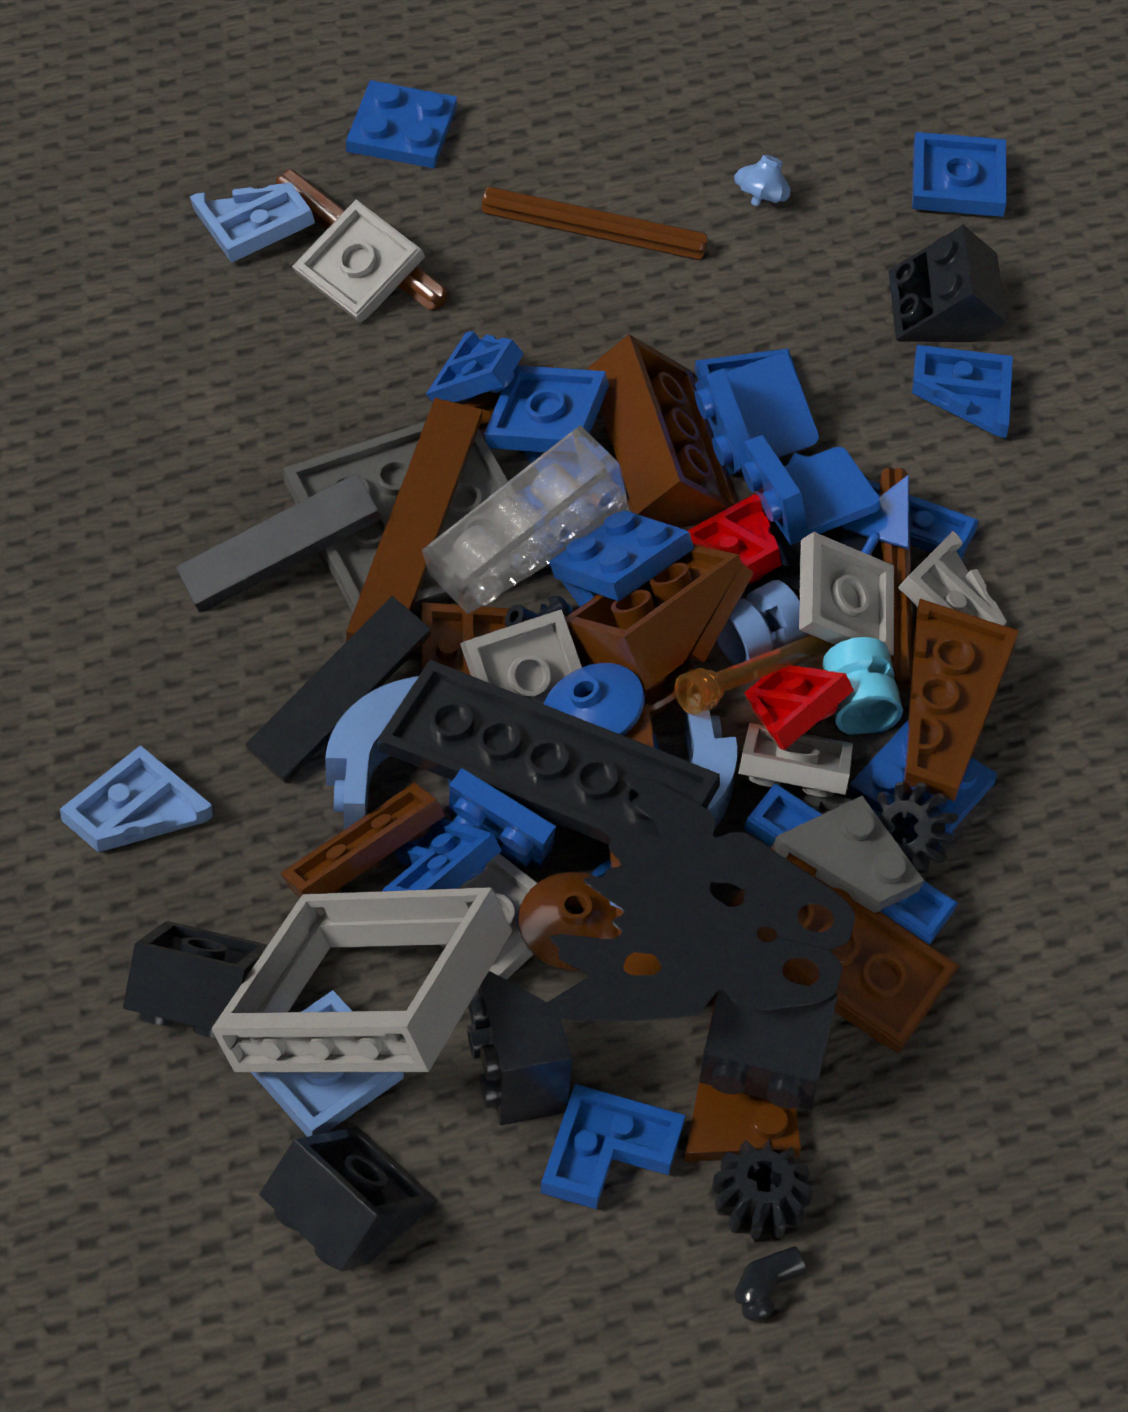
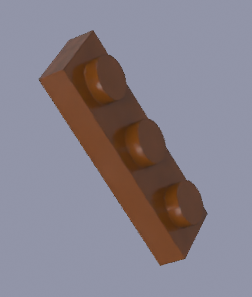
(365, 843)

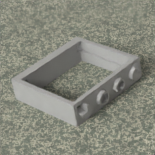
(265, 1037)

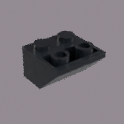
(948, 291)
(520, 1052)

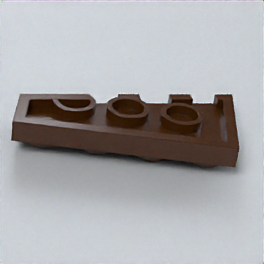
(952, 691)
(727, 1120)

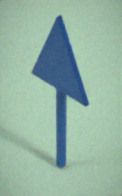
(889, 523)

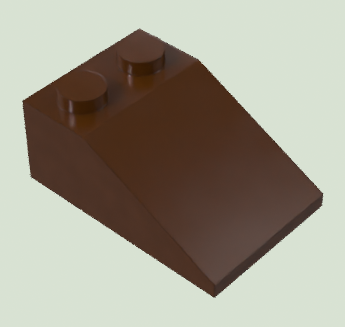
(658, 621)

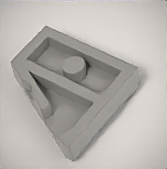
(947, 582)

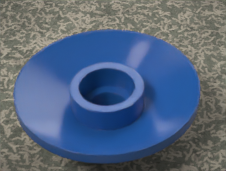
(600, 695)

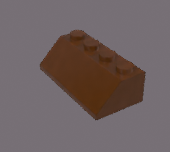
(661, 437)

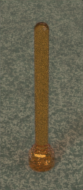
(703, 688)

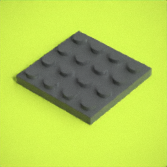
(382, 468)

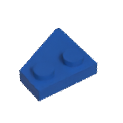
(476, 368)
(966, 384)

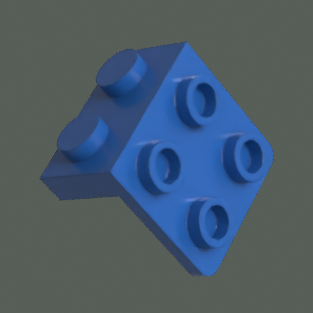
(755, 402)
(808, 493)

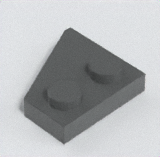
(854, 855)

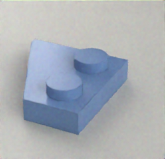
(253, 217)
(134, 803)

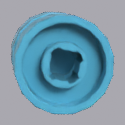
(876, 698)

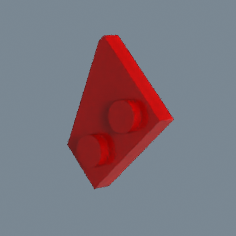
(741, 531)
(795, 700)

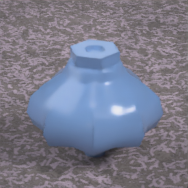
(764, 181)

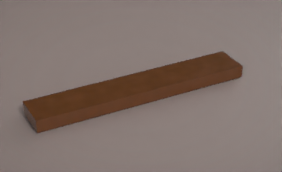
(419, 509)

